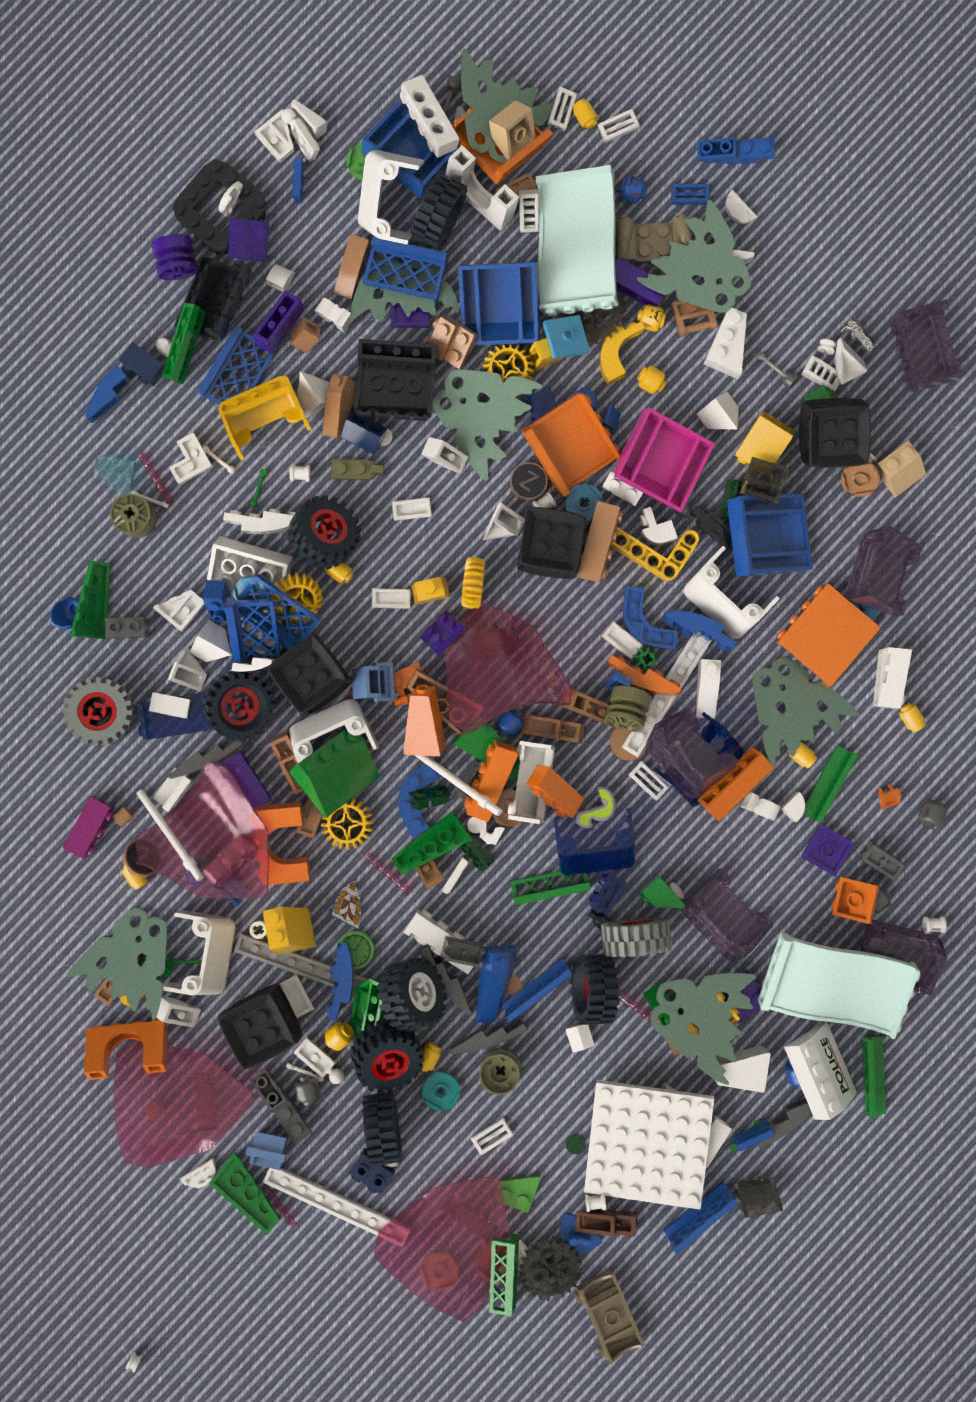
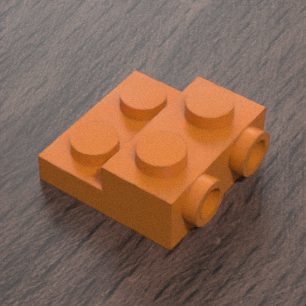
(855, 900)

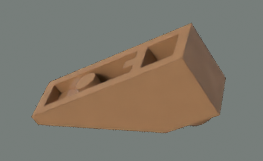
(338, 404)
(587, 707)

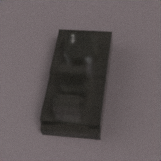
(866, 342)

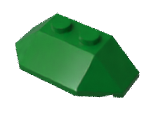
(366, 1007)

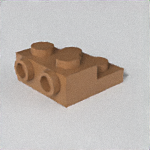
(451, 340)

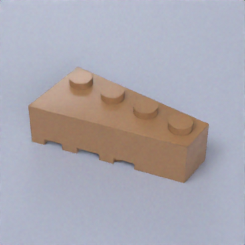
(599, 542)
(421, 678)

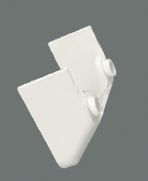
(381, 166)
(718, 606)
(345, 713)
(526, 805)
(216, 957)

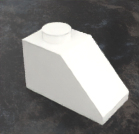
(444, 455)
(177, 1012)

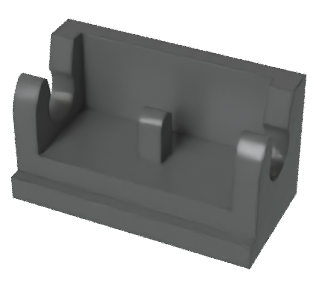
(882, 860)
(462, 951)

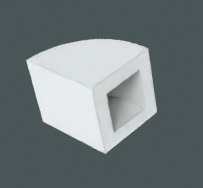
(280, 277)
(794, 807)

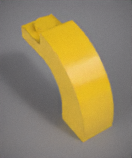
(609, 360)

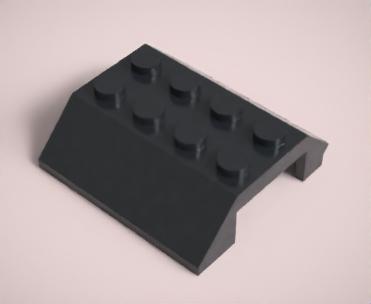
(217, 292)
(395, 379)

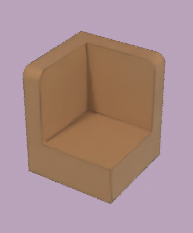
(305, 335)

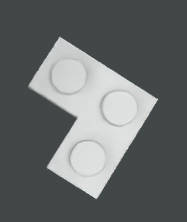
(194, 462)

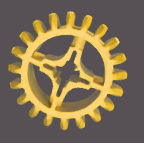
(501, 365)
(473, 582)
(294, 587)
(347, 832)

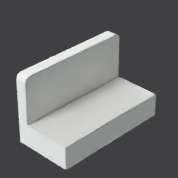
(172, 791)

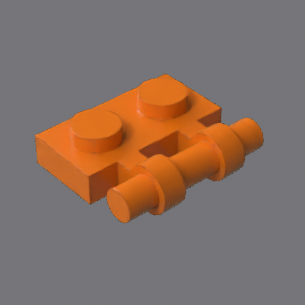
(400, 680)

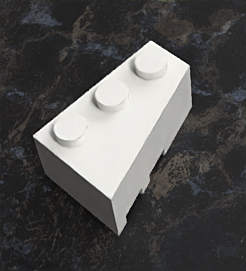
(728, 344)
(891, 677)

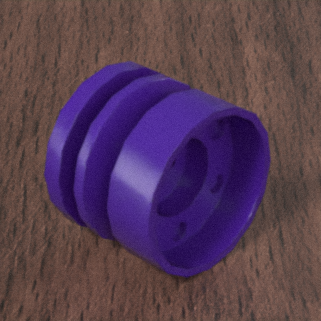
(174, 257)

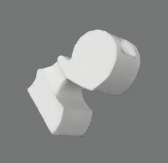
(334, 313)
(760, 806)
(479, 826)

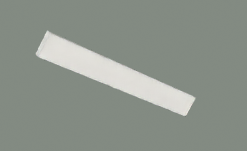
(660, 703)
(326, 1200)

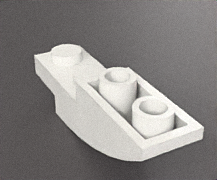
(270, 522)

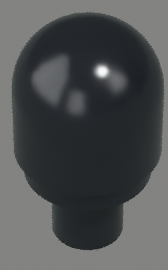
(598, 918)

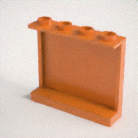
(494, 169)
(571, 442)
(827, 634)

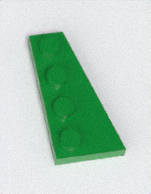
(93, 603)
(477, 743)
(433, 843)
(244, 1193)

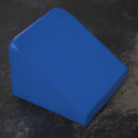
(611, 418)

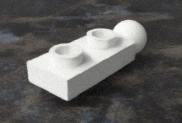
(301, 134)
(319, 1061)

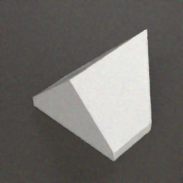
(848, 362)
(311, 393)
(720, 413)
(504, 523)
(211, 643)
(188, 671)

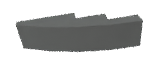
(199, 761)
(453, 984)
(480, 1040)
(794, 1115)

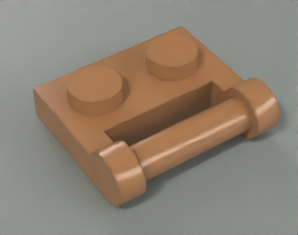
(685, 311)

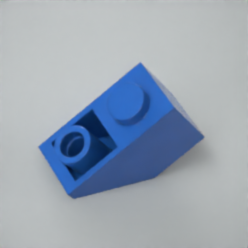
(215, 599)

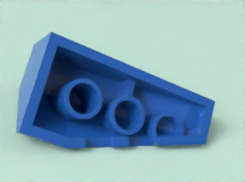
(494, 980)

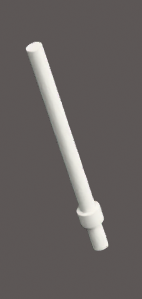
(484, 801)
(189, 862)

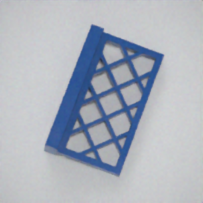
(411, 253)
(224, 358)
(236, 631)
(286, 635)
(536, 989)
(696, 1221)

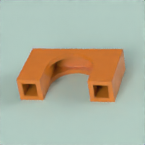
(282, 869)
(103, 1039)

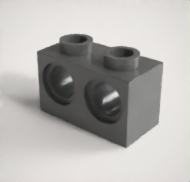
(127, 628)

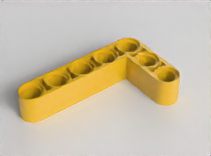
(662, 562)

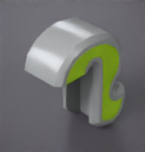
(601, 812)

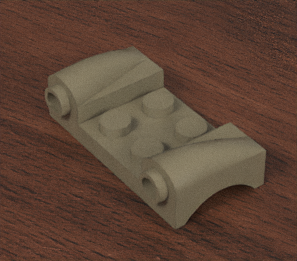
(649, 240)
(609, 1315)

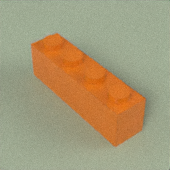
(492, 777)
(736, 784)

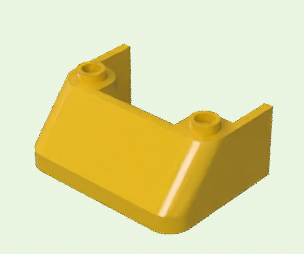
(258, 408)

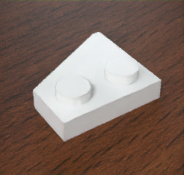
(276, 137)
(181, 609)

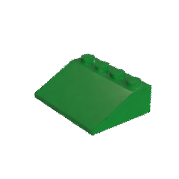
(336, 772)

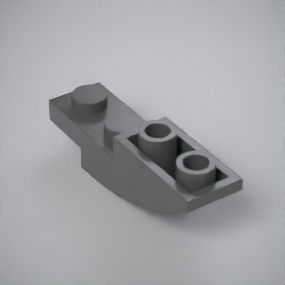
(281, 1104)

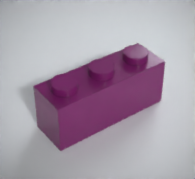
(89, 827)

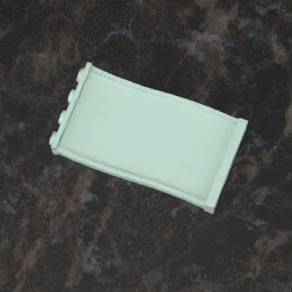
(577, 241)
(838, 985)

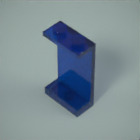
(160, 725)

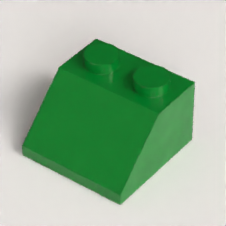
(659, 894)

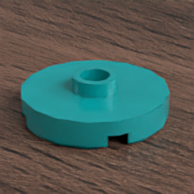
(437, 1100)

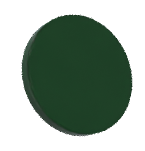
(575, 1144)

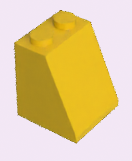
(765, 440)
(289, 929)

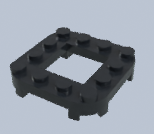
(200, 187)

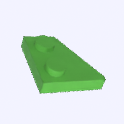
(520, 1191)

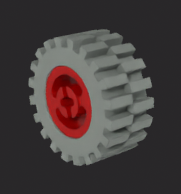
(81, 725)
(636, 937)

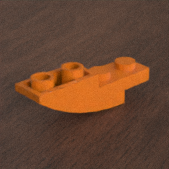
(651, 682)

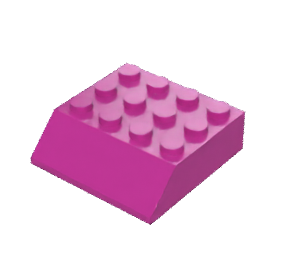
(663, 459)

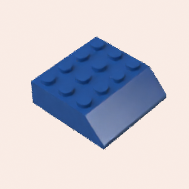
(400, 135)
(500, 302)
(769, 535)

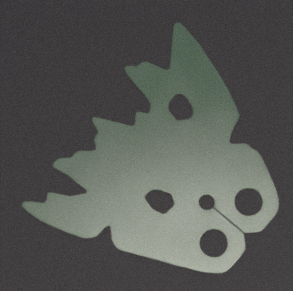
(493, 101)
(702, 259)
(364, 294)
(482, 418)
(800, 705)
(122, 961)
(707, 1014)

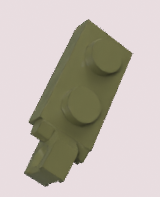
(355, 469)

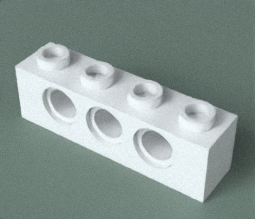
(419, 90)

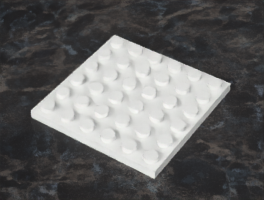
(649, 1144)

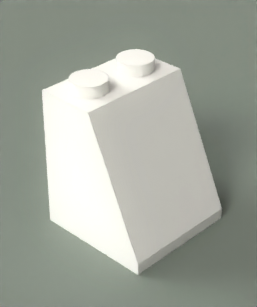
(748, 1071)

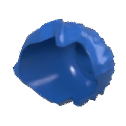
(64, 612)

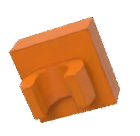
(889, 798)

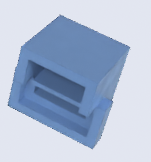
(374, 682)
(267, 1151)

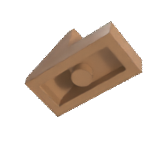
(430, 874)

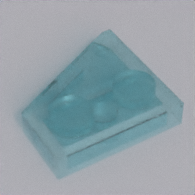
(116, 472)

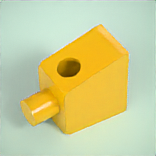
(541, 354)
(430, 590)

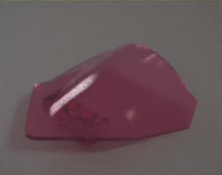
(498, 668)
(221, 835)
(176, 1110)
(445, 1244)

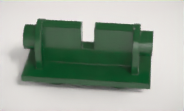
(731, 491)
(437, 795)
(480, 859)

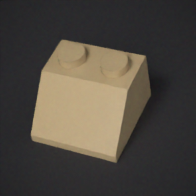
(513, 128)
(901, 469)

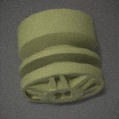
(139, 525)
(628, 708)
(503, 1081)

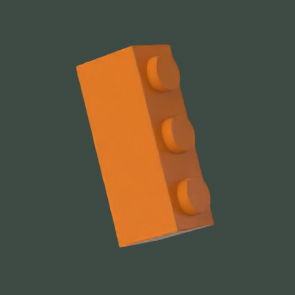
(554, 791)

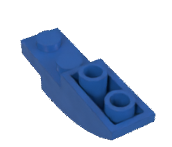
(735, 151)
(693, 623)
(344, 973)

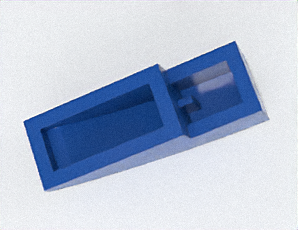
(106, 394)

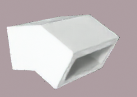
(579, 1037)

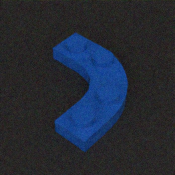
(639, 627)
(416, 780)

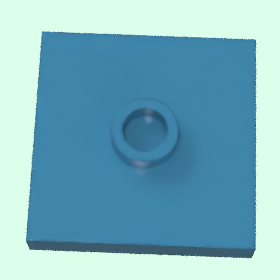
(566, 337)

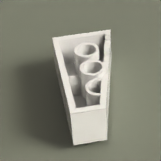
(432, 933)

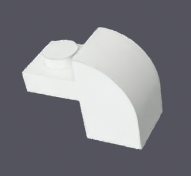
(654, 533)

